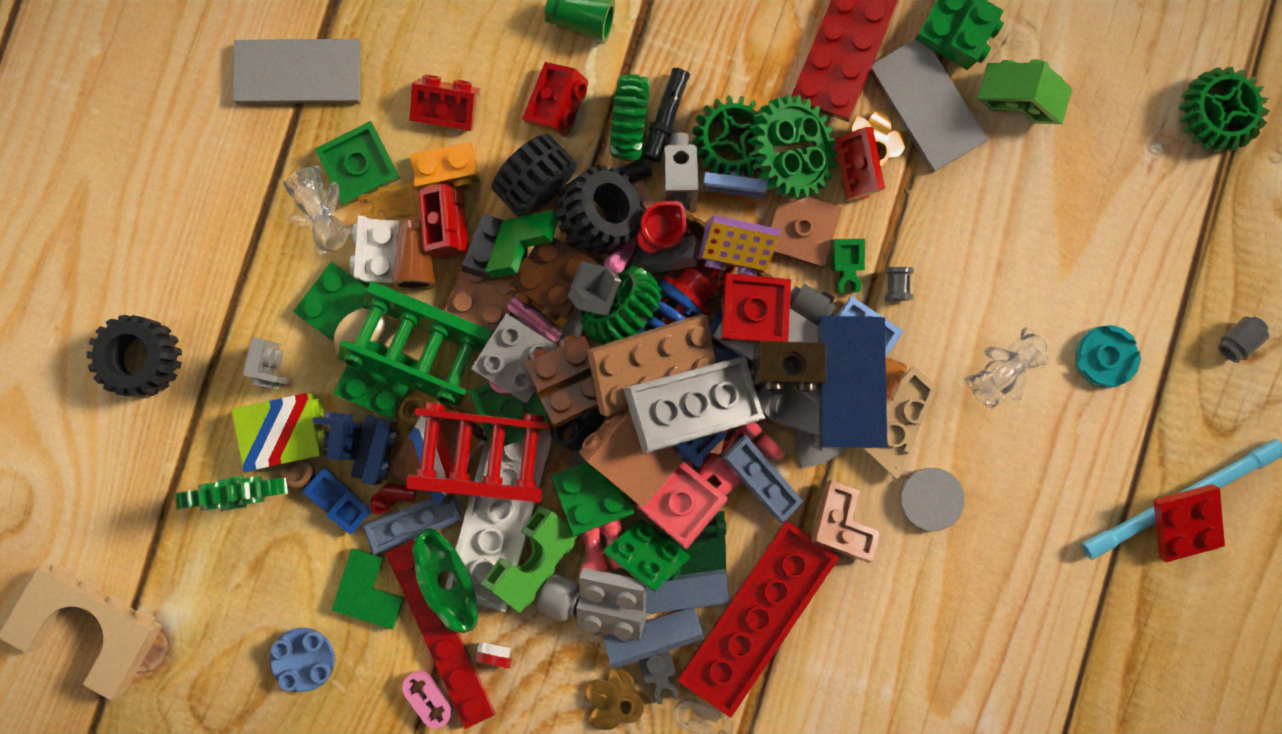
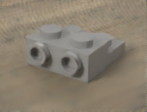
(611, 605)

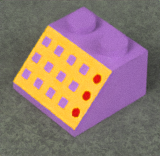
(737, 245)

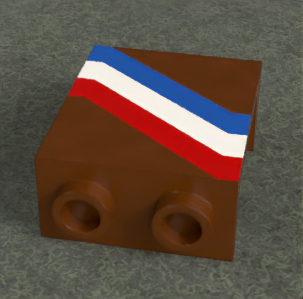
(410, 454)

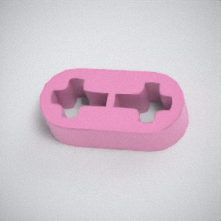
(421, 703)

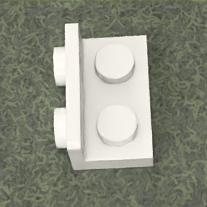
(374, 250)

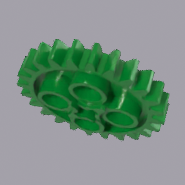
(790, 123)
(230, 493)

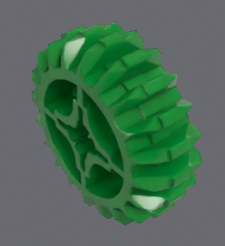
(1240, 103)
(629, 117)
(728, 125)
(630, 310)

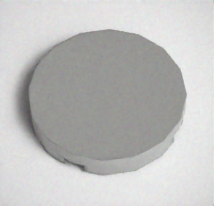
(932, 499)

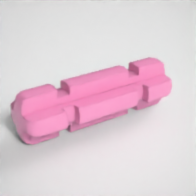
(620, 256)
(535, 320)

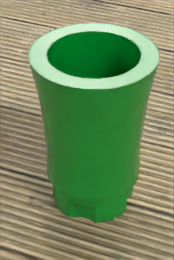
(584, 17)

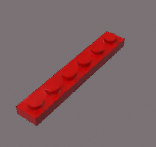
(444, 644)

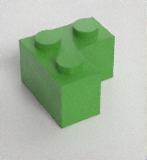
(1026, 89)

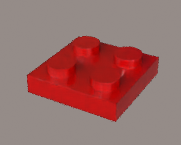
(755, 308)
(1189, 523)

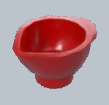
(662, 226)

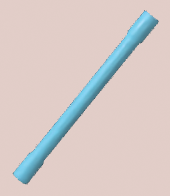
(1254, 460)

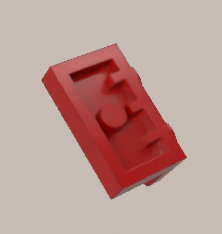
(556, 98)
(443, 102)
(859, 163)

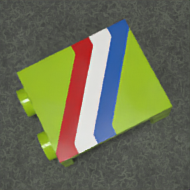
(279, 431)

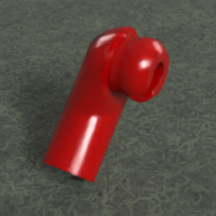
(389, 495)

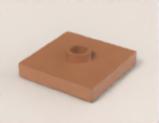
(805, 229)

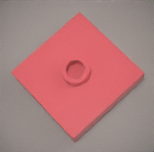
(684, 505)

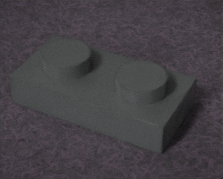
(678, 257)

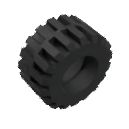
(533, 175)
(583, 222)
(109, 356)

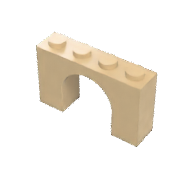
(125, 631)

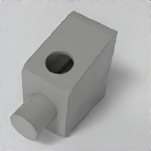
(681, 171)

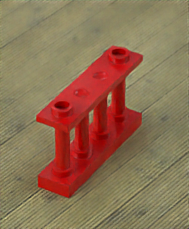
(459, 479)

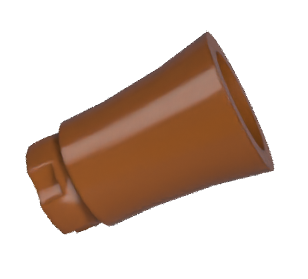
(412, 267)

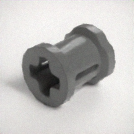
(899, 283)

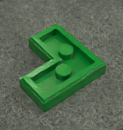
(514, 238)
(357, 593)

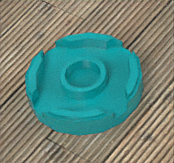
(1107, 356)

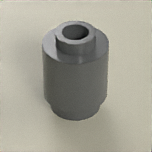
(810, 303)
(1244, 339)

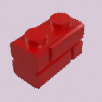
(443, 221)

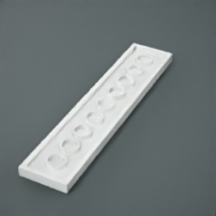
(494, 524)

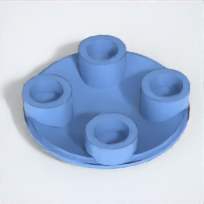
(302, 659)

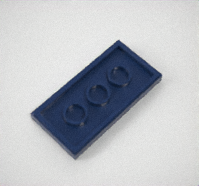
(855, 390)

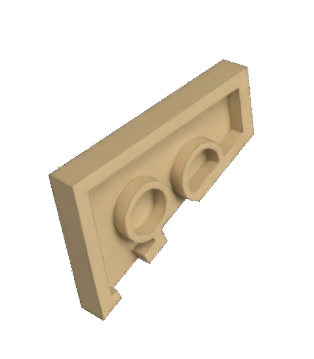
(904, 420)

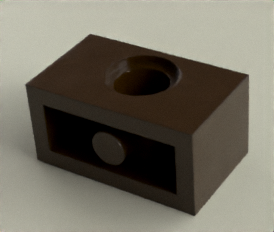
(807, 357)

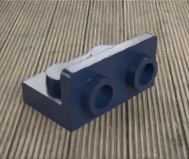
(343, 437)

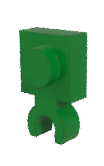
(847, 257)

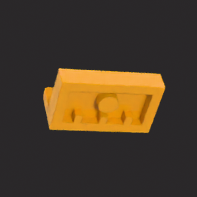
(445, 165)

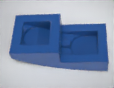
(337, 500)

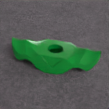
(454, 606)

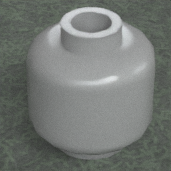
(558, 598)

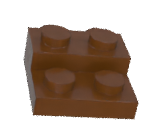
(548, 277)
(563, 380)

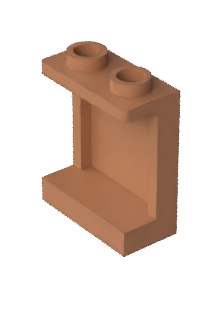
(619, 457)

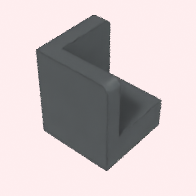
(594, 288)

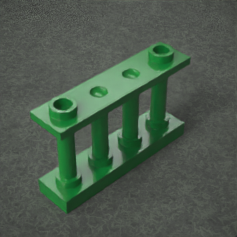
(414, 314)

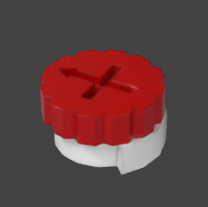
(493, 655)

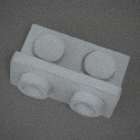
(262, 361)

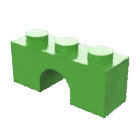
(549, 542)

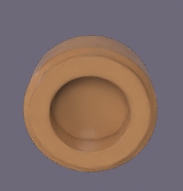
(297, 473)

